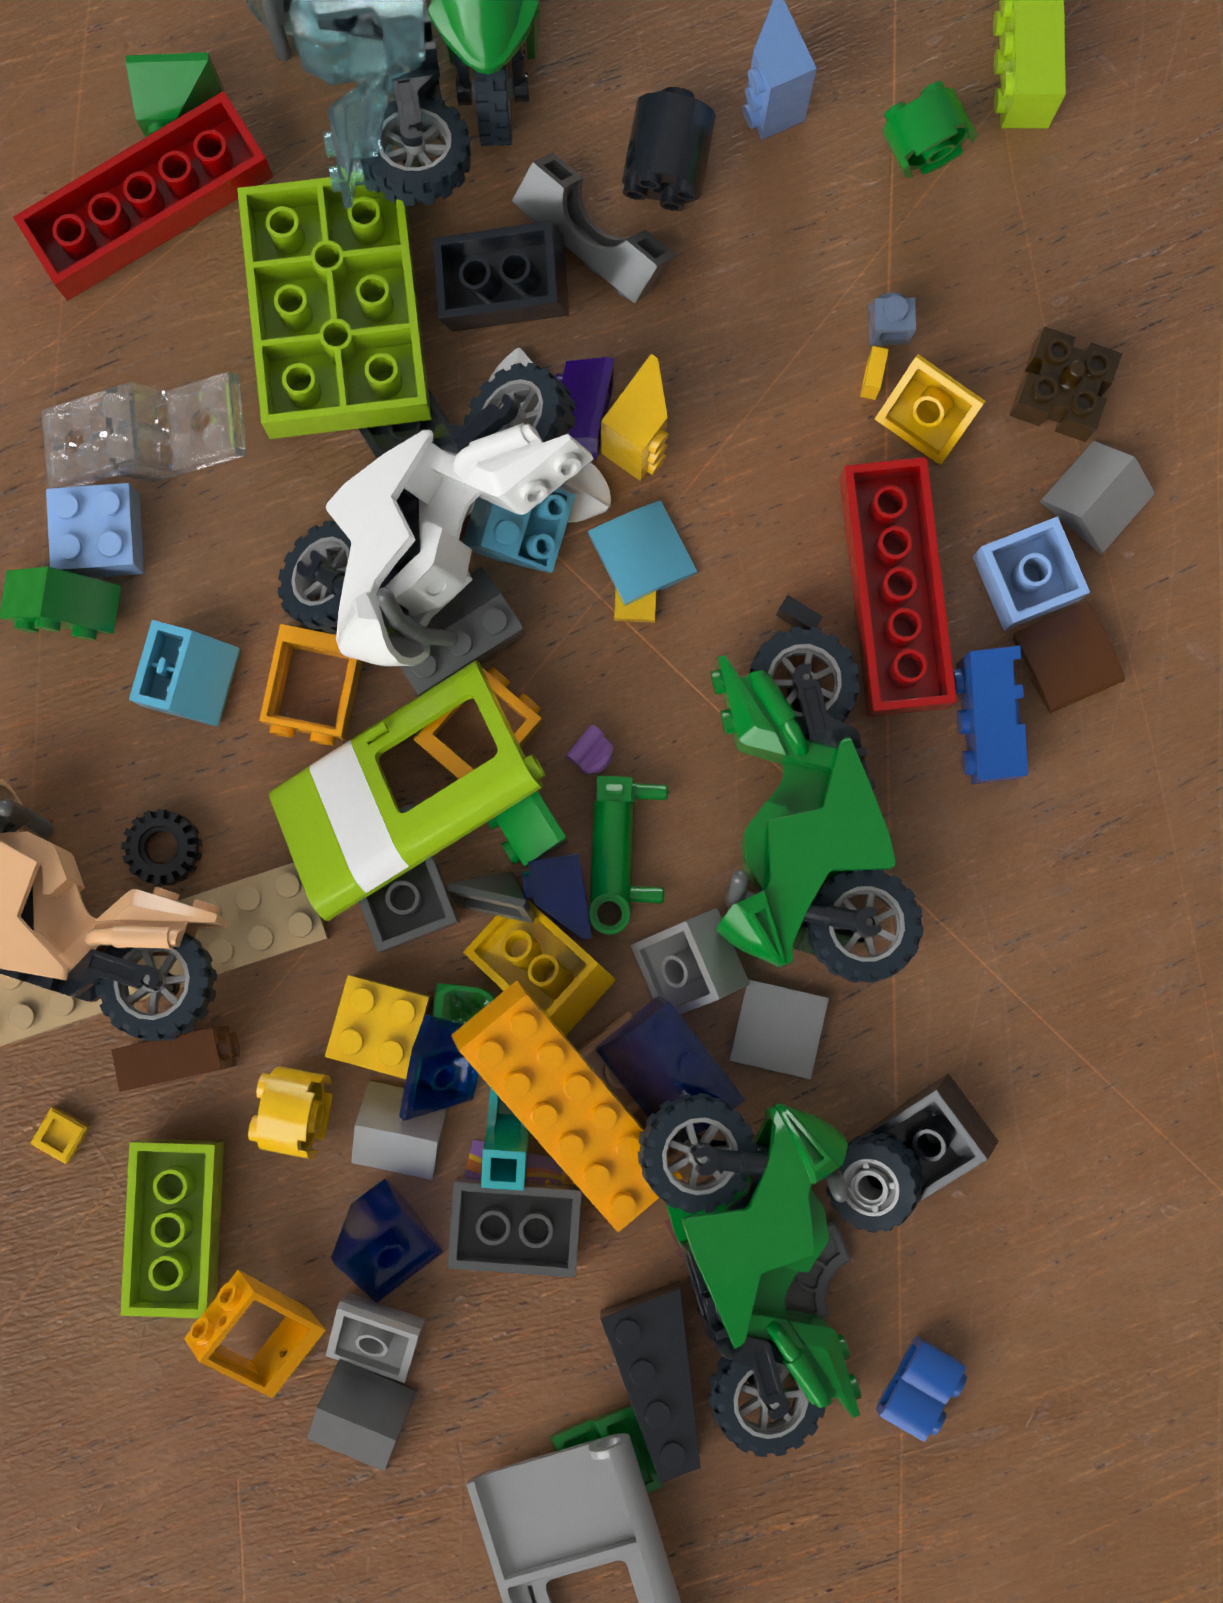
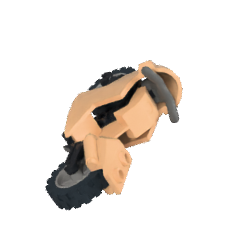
(62, 948)

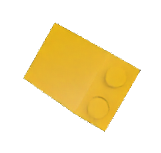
(545, 962)

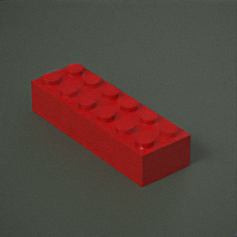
(143, 196)
(897, 587)

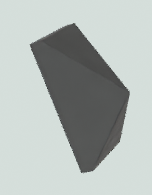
(493, 895)

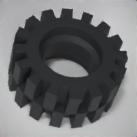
(138, 839)

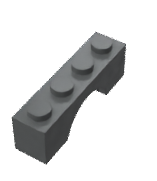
(555, 193)

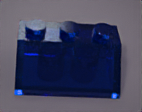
(662, 1058)

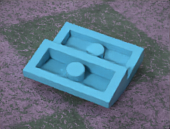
(642, 552)

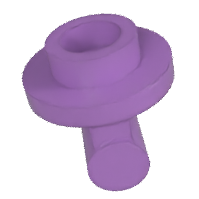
(591, 751)

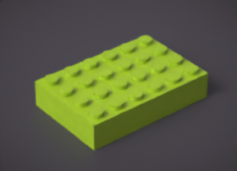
(332, 309)

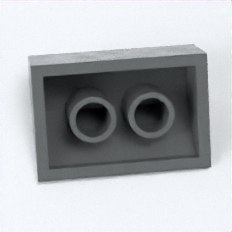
(483, 630)

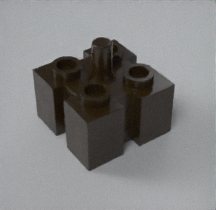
(1065, 384)

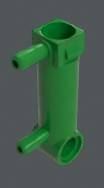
(614, 848)

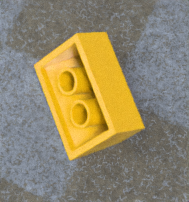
(637, 424)

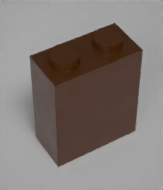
(175, 1059)

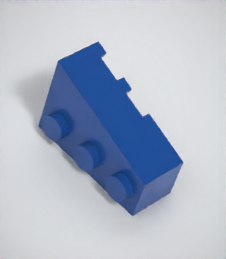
(991, 715)

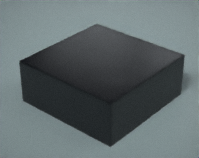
(798, 614)

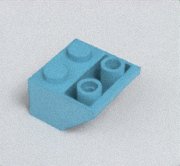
(520, 539)
(184, 673)

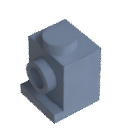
(891, 320)

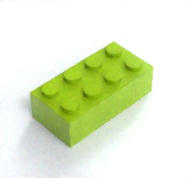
(1029, 62)
(172, 1227)

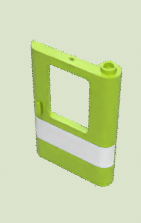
(345, 818)

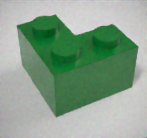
(58, 598)

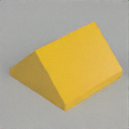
(929, 409)

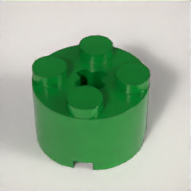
(928, 130)

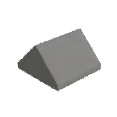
(1099, 494)
(393, 1144)
(375, 1336)

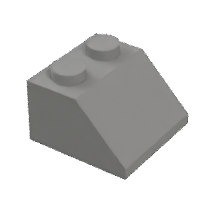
(690, 963)

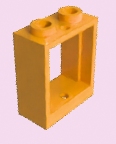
(316, 642)
(453, 763)
(269, 1366)

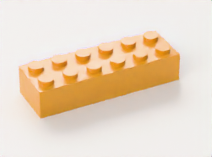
(560, 1102)

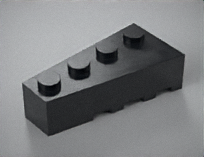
(654, 1365)

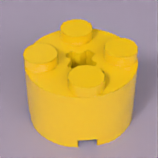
(291, 1112)

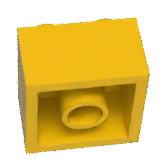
(377, 1025)

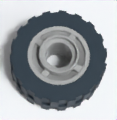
(898, 1174)

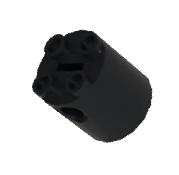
(668, 148)

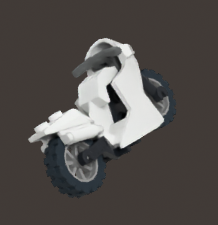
(407, 512)

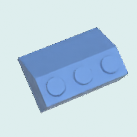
(779, 75)

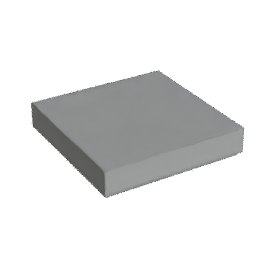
(778, 1029)

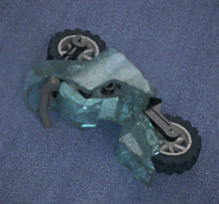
(397, 98)

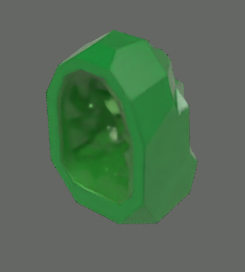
(460, 1002)

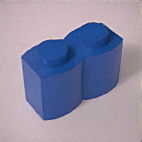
(921, 1389)

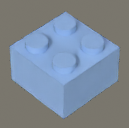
(95, 530)
(1030, 573)

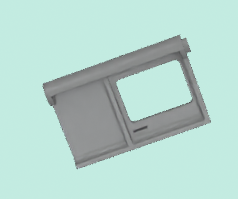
(571, 1516)

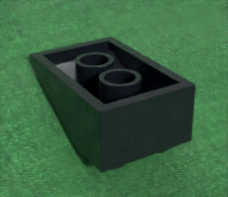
(941, 1132)

